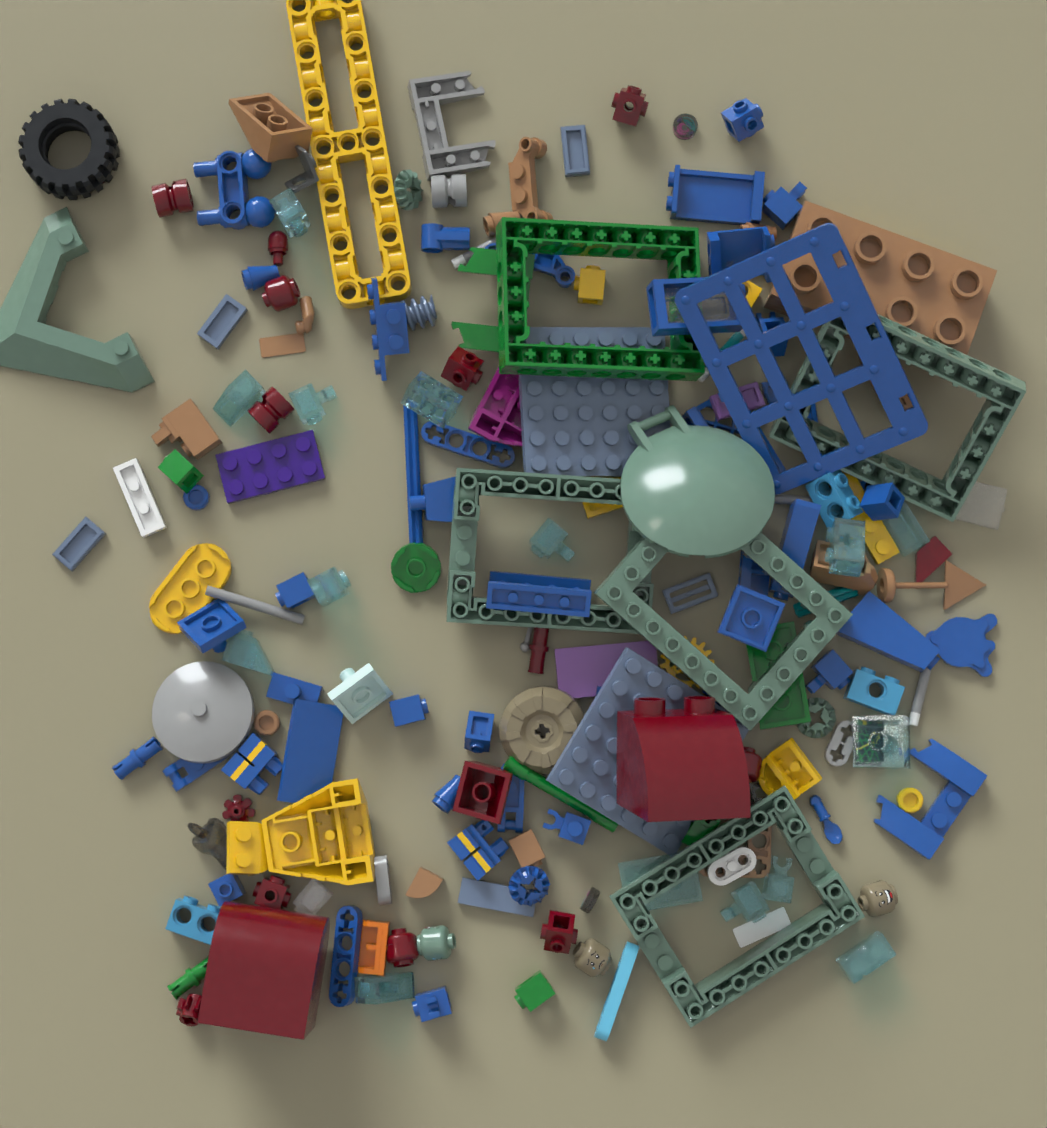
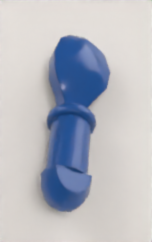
(831, 830)

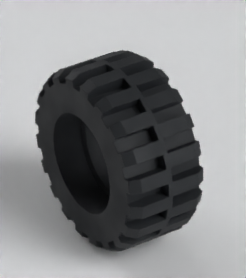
(47, 127)

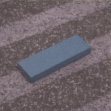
(491, 896)

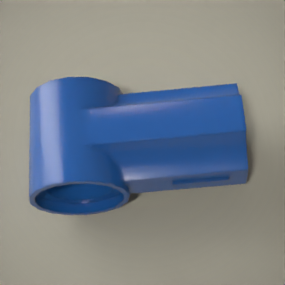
(438, 238)

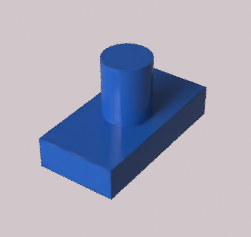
(287, 689)

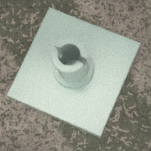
(359, 692)

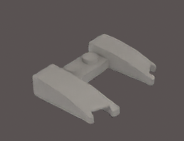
(426, 97)

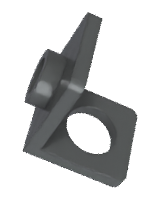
(309, 175)

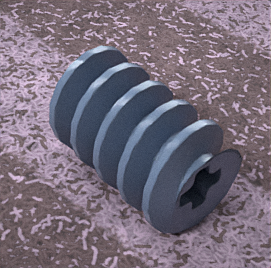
(420, 313)

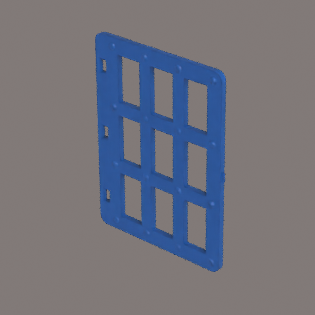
(857, 312)

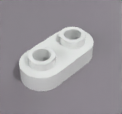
(731, 866)

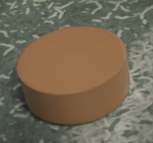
(266, 723)

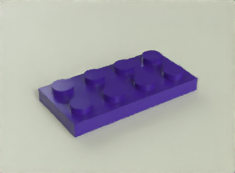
(270, 466)

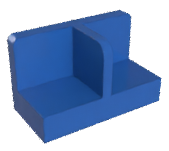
(752, 576)

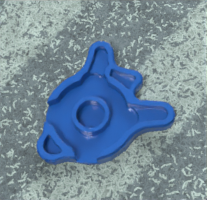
(964, 642)

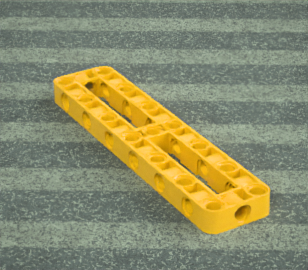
(328, 166)

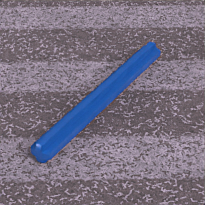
(413, 473)

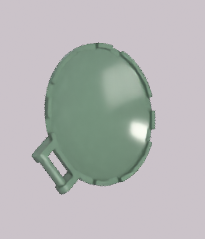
(695, 488)

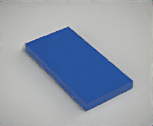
(309, 749)

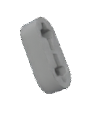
(834, 742)
(383, 880)

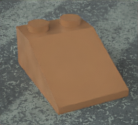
(271, 126)

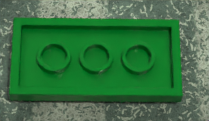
(793, 705)

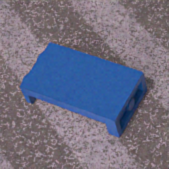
(715, 196)

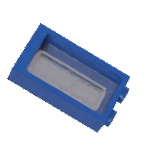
(666, 318)

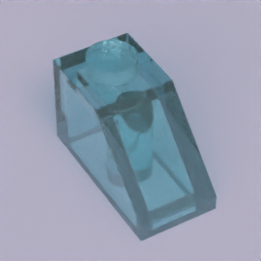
(238, 398)
(247, 652)
(384, 989)

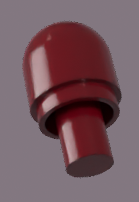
(277, 246)

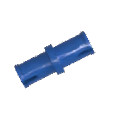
(137, 758)

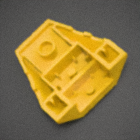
(323, 836)

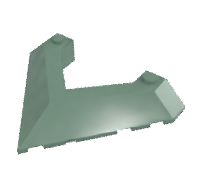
(50, 351)

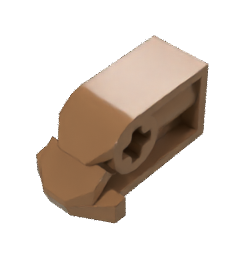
(820, 572)

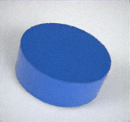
(196, 498)

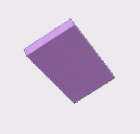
(586, 667)

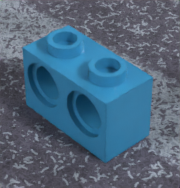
(832, 499)
(195, 927)

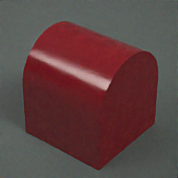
(265, 970)

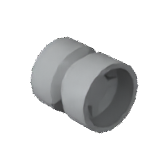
(449, 191)

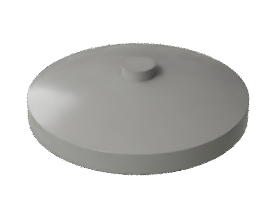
(203, 712)

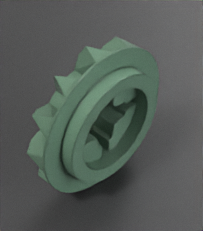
(406, 199)
(827, 715)

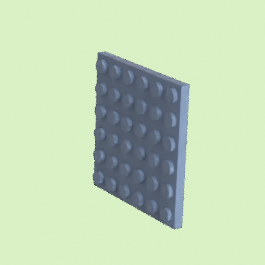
(582, 421)
(590, 758)

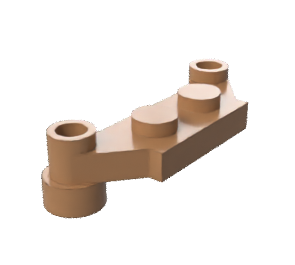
(523, 179)

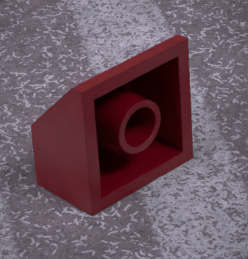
(482, 791)

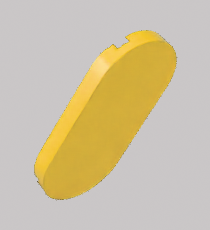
(186, 586)

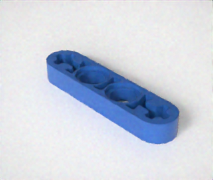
(466, 448)
(341, 955)

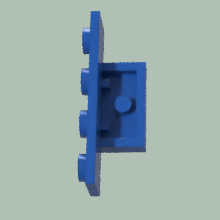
(390, 326)

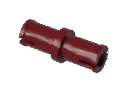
(538, 650)

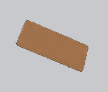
(282, 345)

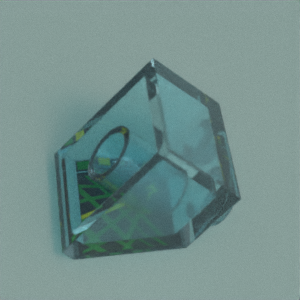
(881, 742)

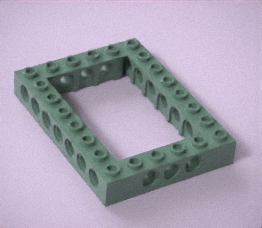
(936, 495)
(762, 694)

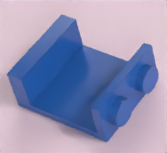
(736, 245)

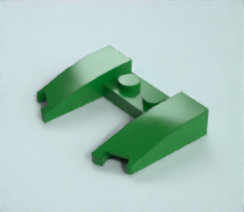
(477, 335)

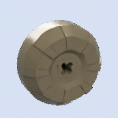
(539, 726)

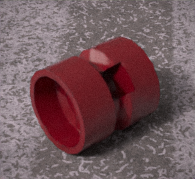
(172, 198)
(270, 409)

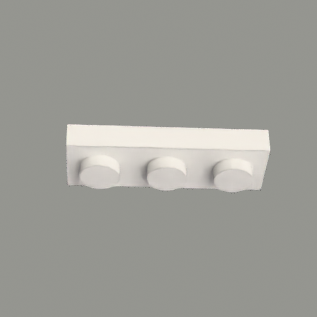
(139, 497)

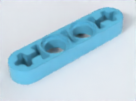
(616, 991)

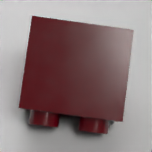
(681, 762)

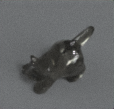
(211, 839)

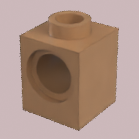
(527, 849)

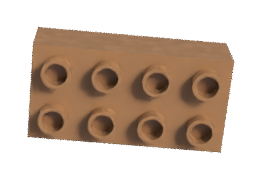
(904, 278)

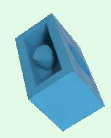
(858, 691)

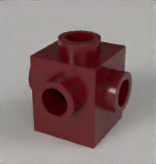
(627, 114)
(463, 368)
(276, 885)
(559, 932)

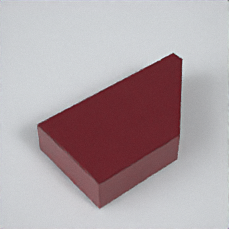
(930, 558)

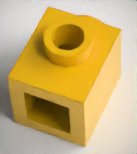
(590, 285)

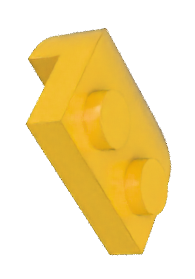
(788, 767)
(245, 848)

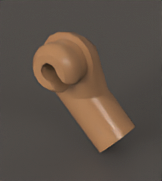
(307, 314)

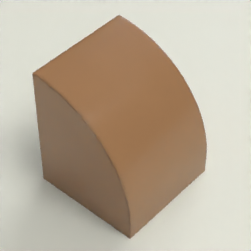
(424, 884)

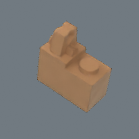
(187, 425)

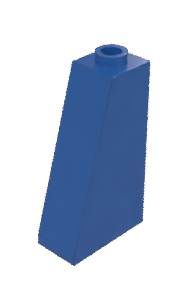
(796, 538)
(888, 634)

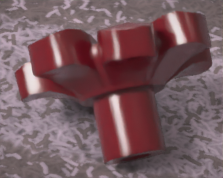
(242, 806)

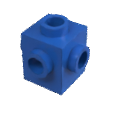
(743, 119)

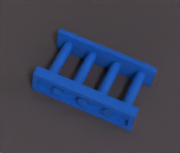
(539, 594)

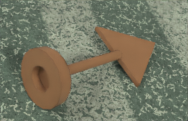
(956, 585)

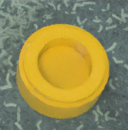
(909, 800)

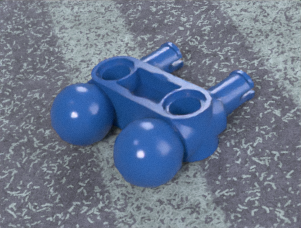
(234, 190)

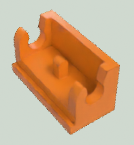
(373, 947)

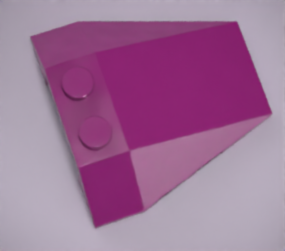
(499, 411)

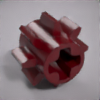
(189, 1009)

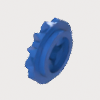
(525, 876)

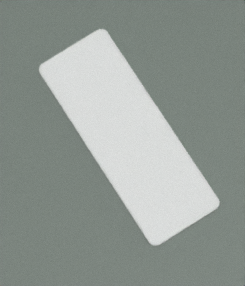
(752, 932)

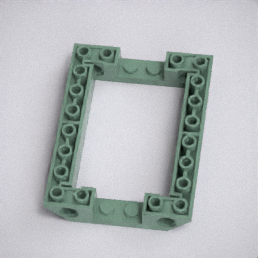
(465, 516)
(768, 957)

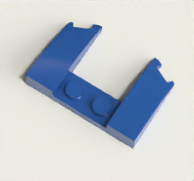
(928, 833)

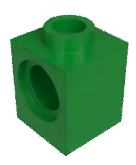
(180, 471)
(534, 991)

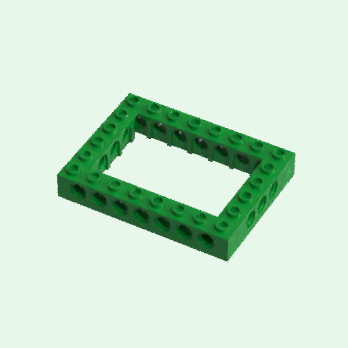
(594, 239)

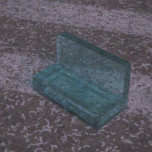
(906, 531)

